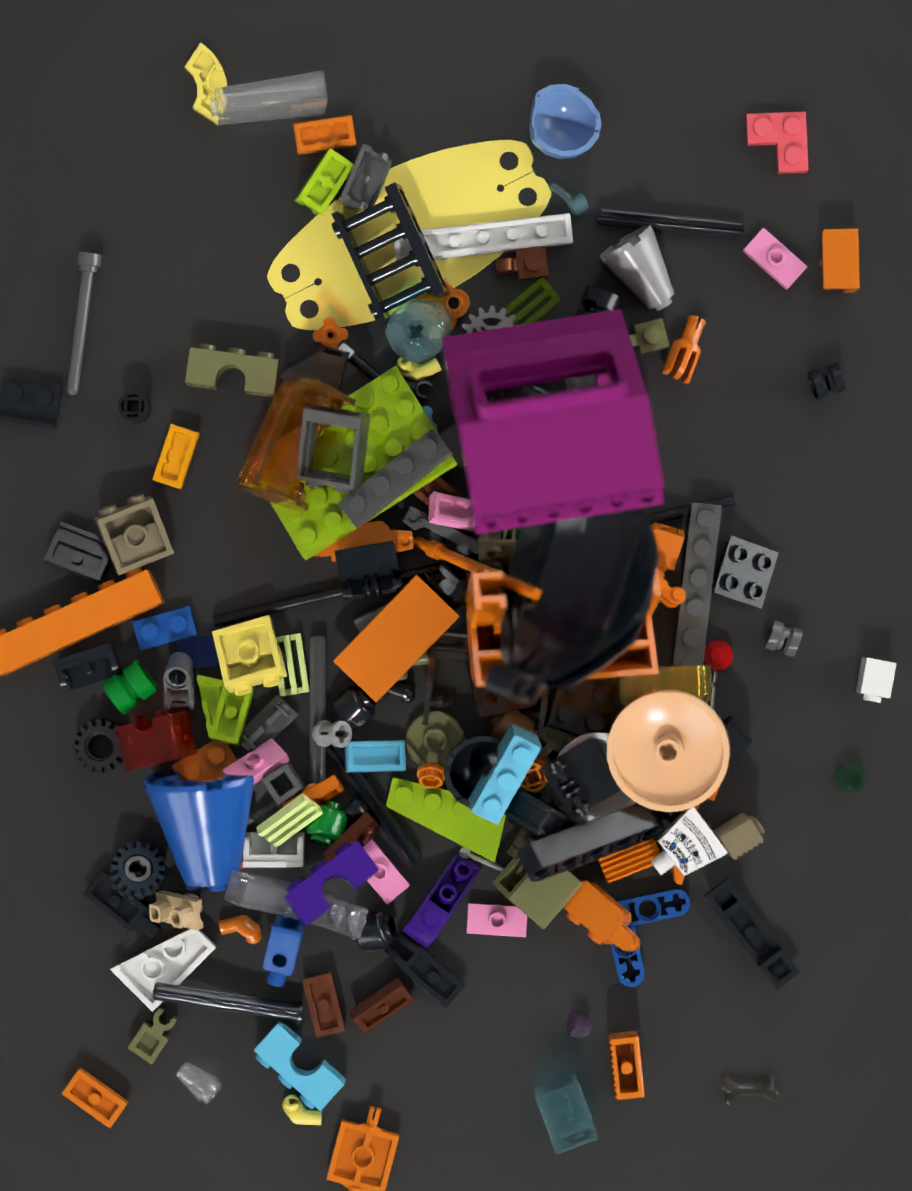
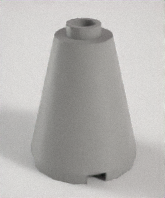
(641, 267)

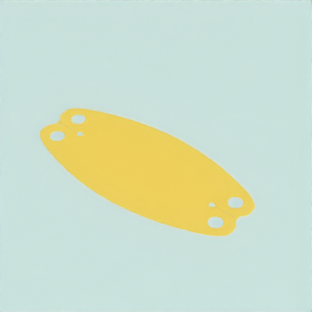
(443, 191)

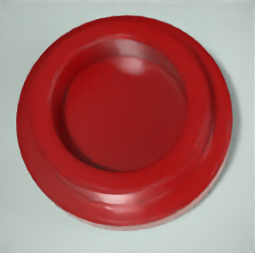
(718, 655)

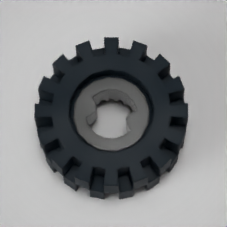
(127, 881)

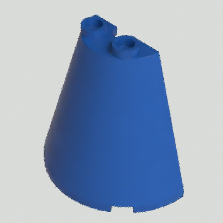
(203, 824)

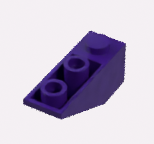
(441, 900)

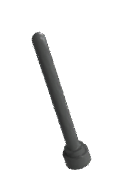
(88, 265)

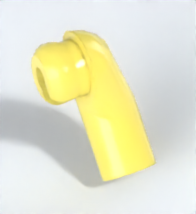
(417, 371)
(298, 1113)

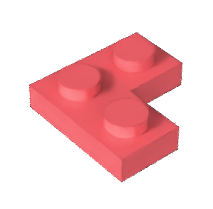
(785, 131)

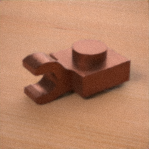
(529, 264)

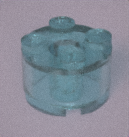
(403, 325)

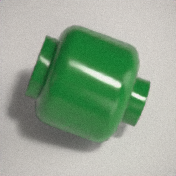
(329, 825)

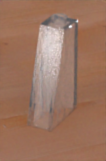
(271, 99)

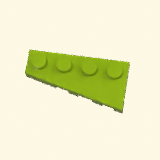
(444, 815)

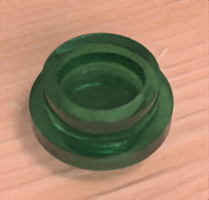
(850, 778)

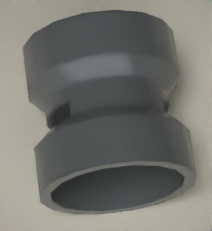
(783, 638)

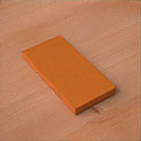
(396, 638)

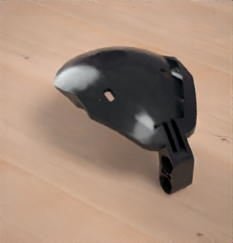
(592, 578)

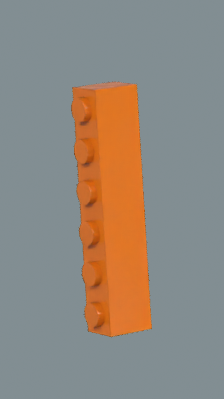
(78, 620)

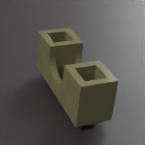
(207, 366)

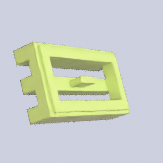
(302, 663)
(289, 820)

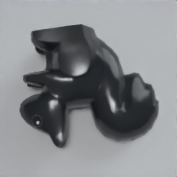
(450, 587)

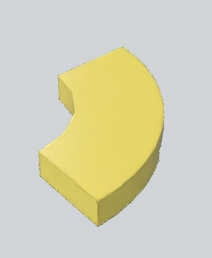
(208, 76)

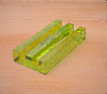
(548, 291)

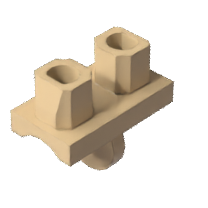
(177, 910)

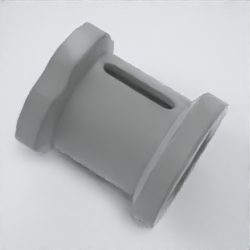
(332, 728)

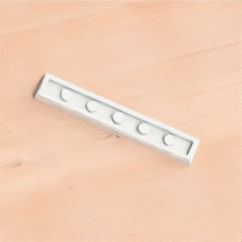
(494, 237)

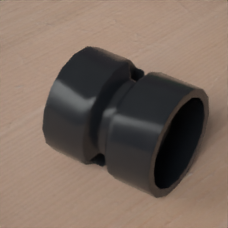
(598, 300)

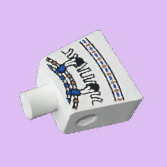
(687, 844)

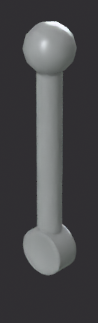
(466, 853)

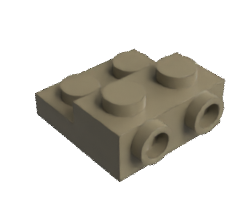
(133, 533)

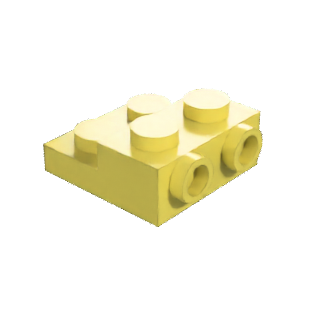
(249, 655)

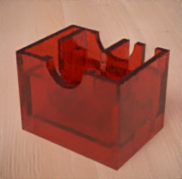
(156, 743)

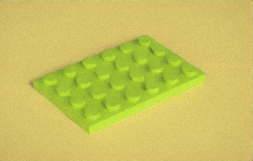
(394, 426)

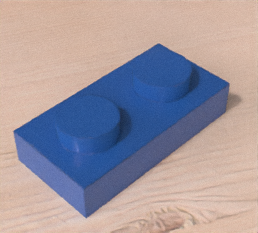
(165, 628)

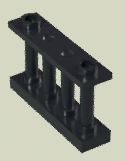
(418, 256)

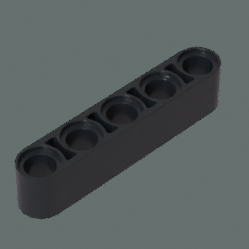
(589, 841)

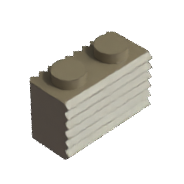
(739, 834)

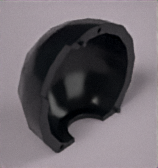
(468, 762)

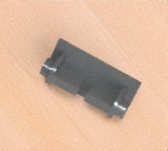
(267, 723)

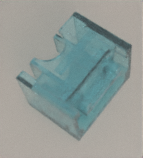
(564, 1113)

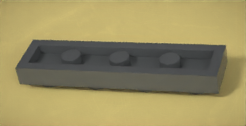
(395, 478)

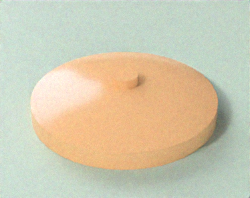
(668, 750)

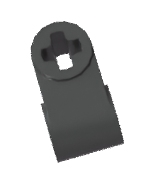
(179, 687)

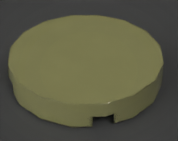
(433, 740)

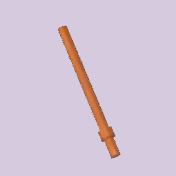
(439, 551)

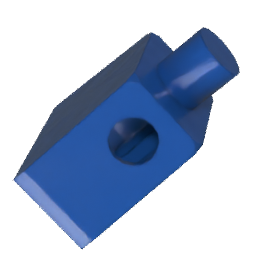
(283, 949)

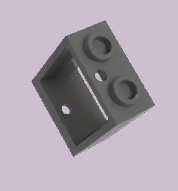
(337, 417)

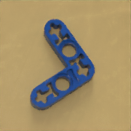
(670, 913)

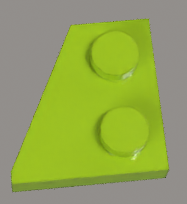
(223, 710)

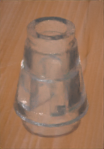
(199, 1083)

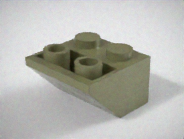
(538, 899)

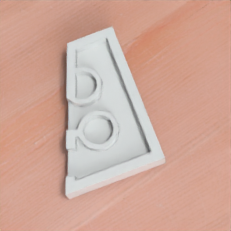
(164, 963)

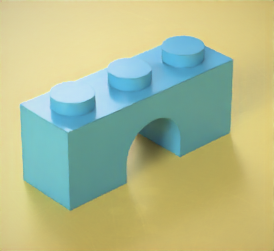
(513, 762)
(315, 1085)

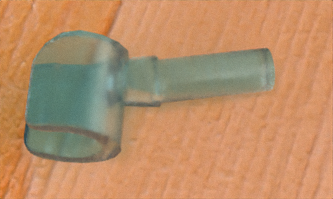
(577, 204)

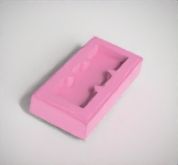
(774, 258)
(451, 511)
(259, 761)
(388, 880)
(496, 920)

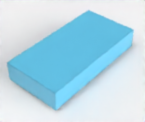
(375, 756)

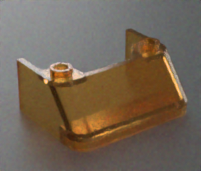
(274, 454)

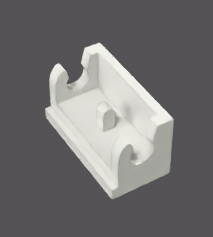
(261, 853)

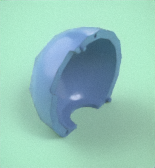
(563, 121)

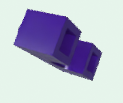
(350, 864)

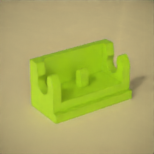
(324, 182)

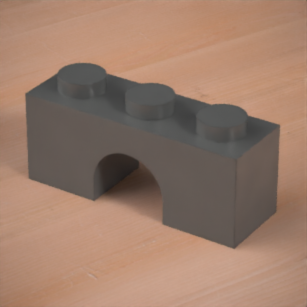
(273, 791)

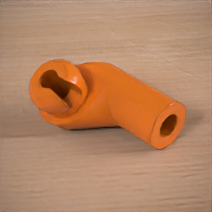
(242, 925)

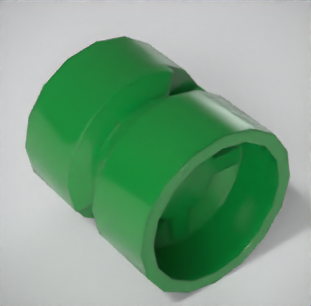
(130, 686)

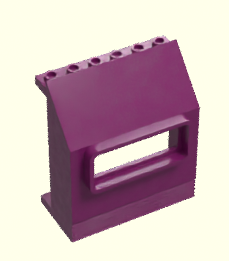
(556, 450)

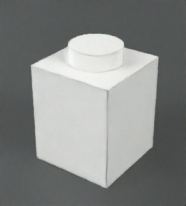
(875, 679)

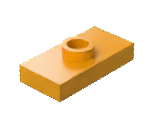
(176, 456)

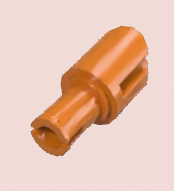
(685, 351)

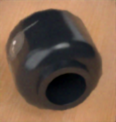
(353, 707)

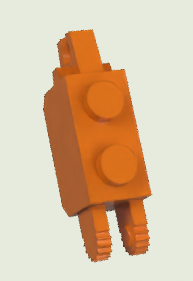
(369, 534)
(602, 917)

